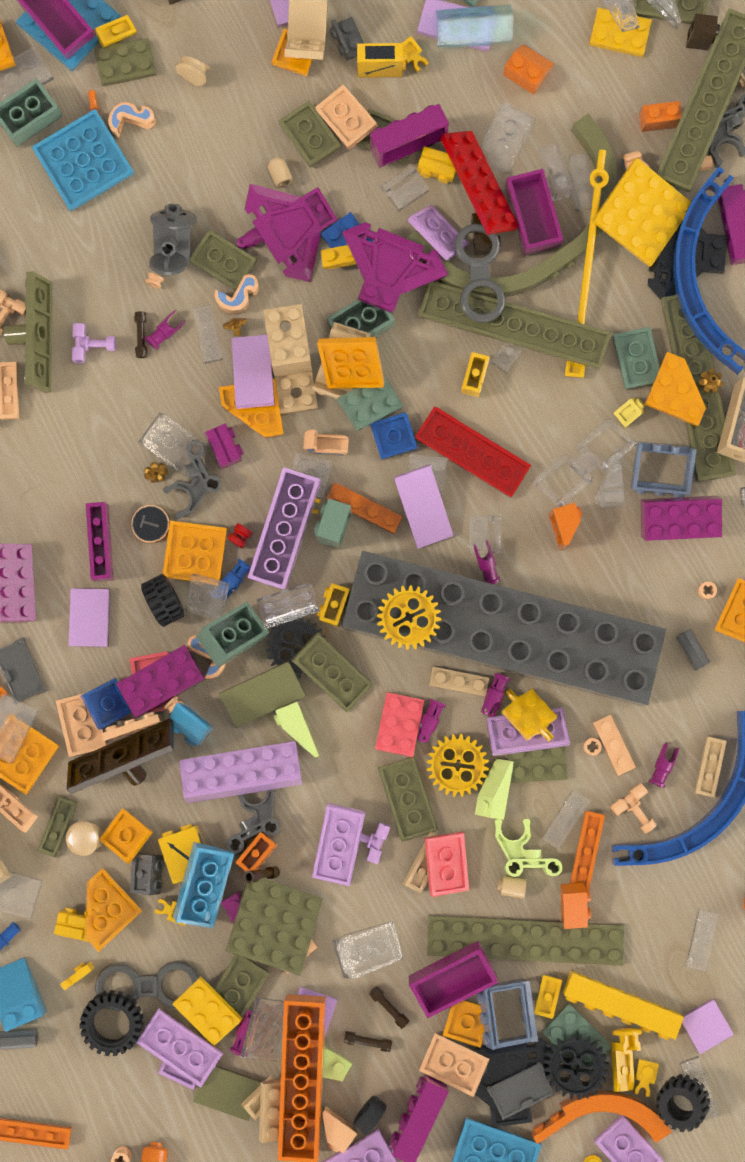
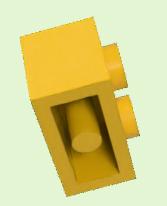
(334, 605)

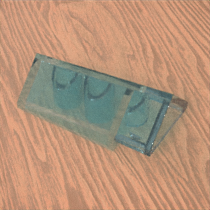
(474, 26)

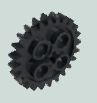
(299, 629)
(572, 1083)

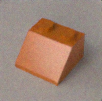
(527, 68)
(564, 523)

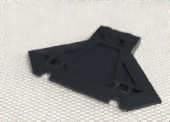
(709, 258)
(503, 1064)

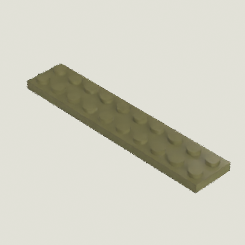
(706, 104)
(517, 326)
(707, 435)
(527, 940)

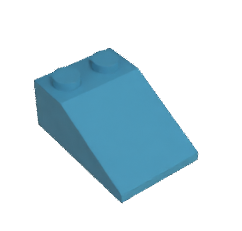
(190, 724)
(18, 995)

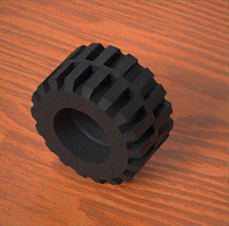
(162, 600)
(672, 1113)

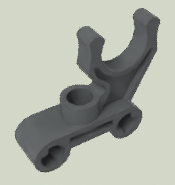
(730, 121)
(199, 475)
(258, 823)

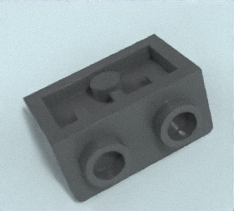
(347, 37)
(146, 874)

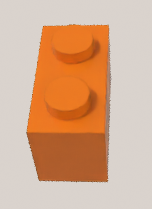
(660, 116)
(257, 852)
(574, 905)

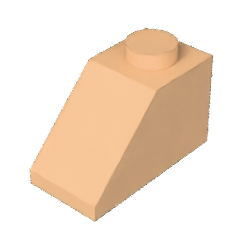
(338, 1130)

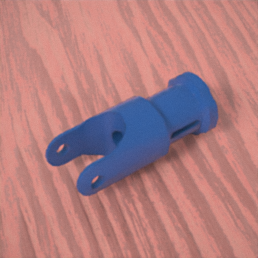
(235, 576)

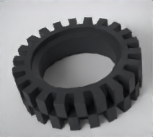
(107, 1045)

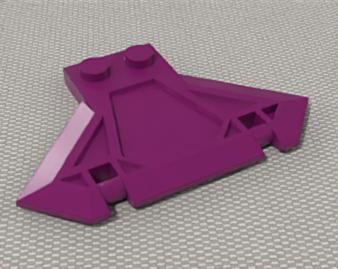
(290, 226)
(390, 265)

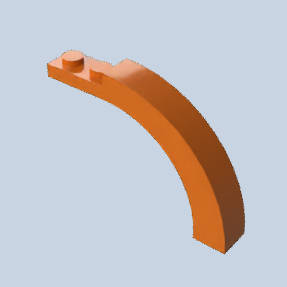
(603, 1102)

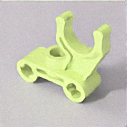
(523, 858)

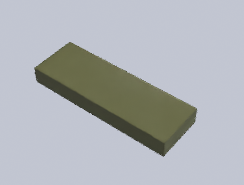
(57, 826)

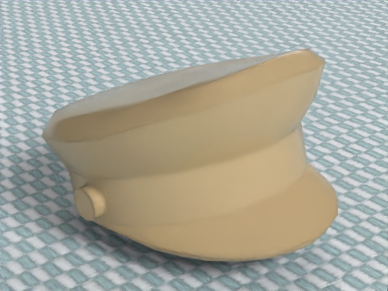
(192, 70)
(84, 838)

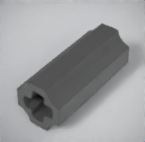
(693, 649)
(18, 1039)

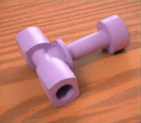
(83, 343)
(375, 842)

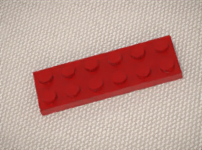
(479, 182)
(472, 452)

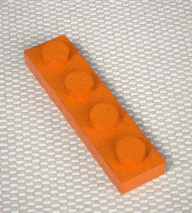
(366, 508)
(587, 848)
(35, 1133)

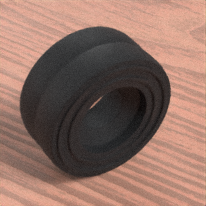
(369, 1115)

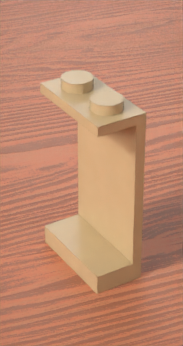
(337, 331)

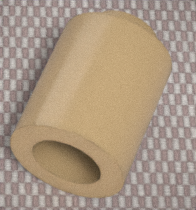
(280, 172)
(512, 886)

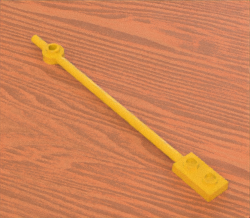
(573, 369)

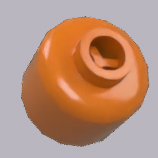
(154, 1153)

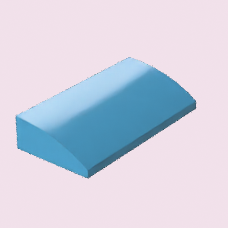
(203, 885)

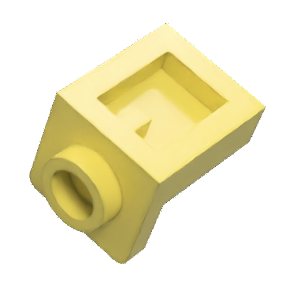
(630, 411)

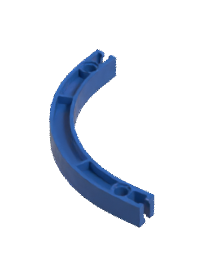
(685, 276)
(707, 828)

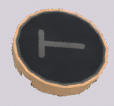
(150, 524)

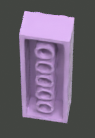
(284, 528)
(240, 772)

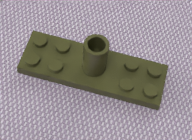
(36, 332)

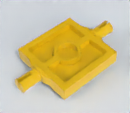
(529, 714)

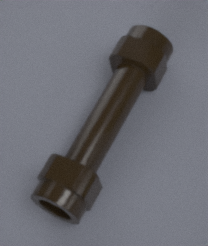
(140, 319)
(254, 875)
(400, 1019)
(384, 1044)

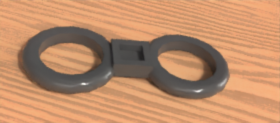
(479, 274)
(145, 985)

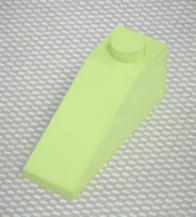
(294, 724)
(495, 790)

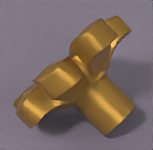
(235, 325)
(710, 381)
(156, 472)

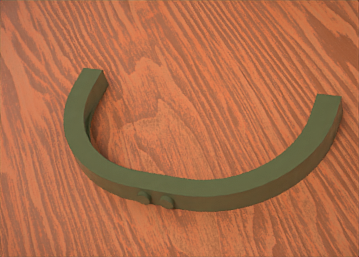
(592, 140)

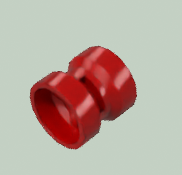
(242, 532)

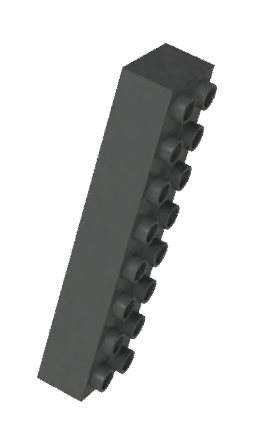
(513, 630)

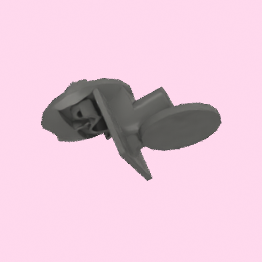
(171, 239)

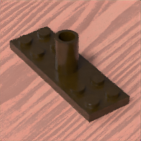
(121, 757)

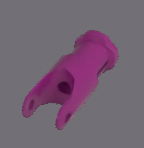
(250, 239)
(162, 332)
(487, 565)
(495, 695)
(430, 720)
(663, 767)
(241, 1034)

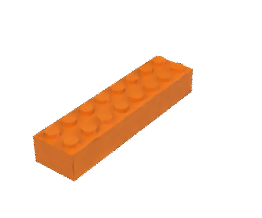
(301, 1078)

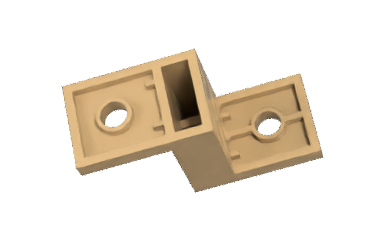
(306, 29)
(290, 359)

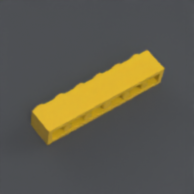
(623, 1005)

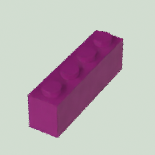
(733, 218)
(99, 541)

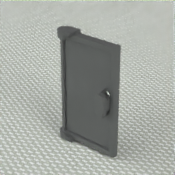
(22, 669)
(519, 1088)

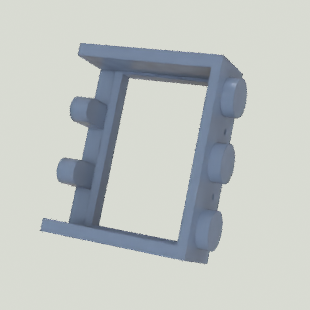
(662, 488)
(488, 1019)

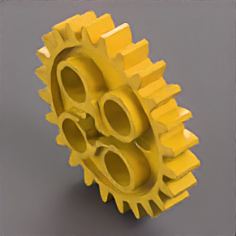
(417, 633)
(455, 782)

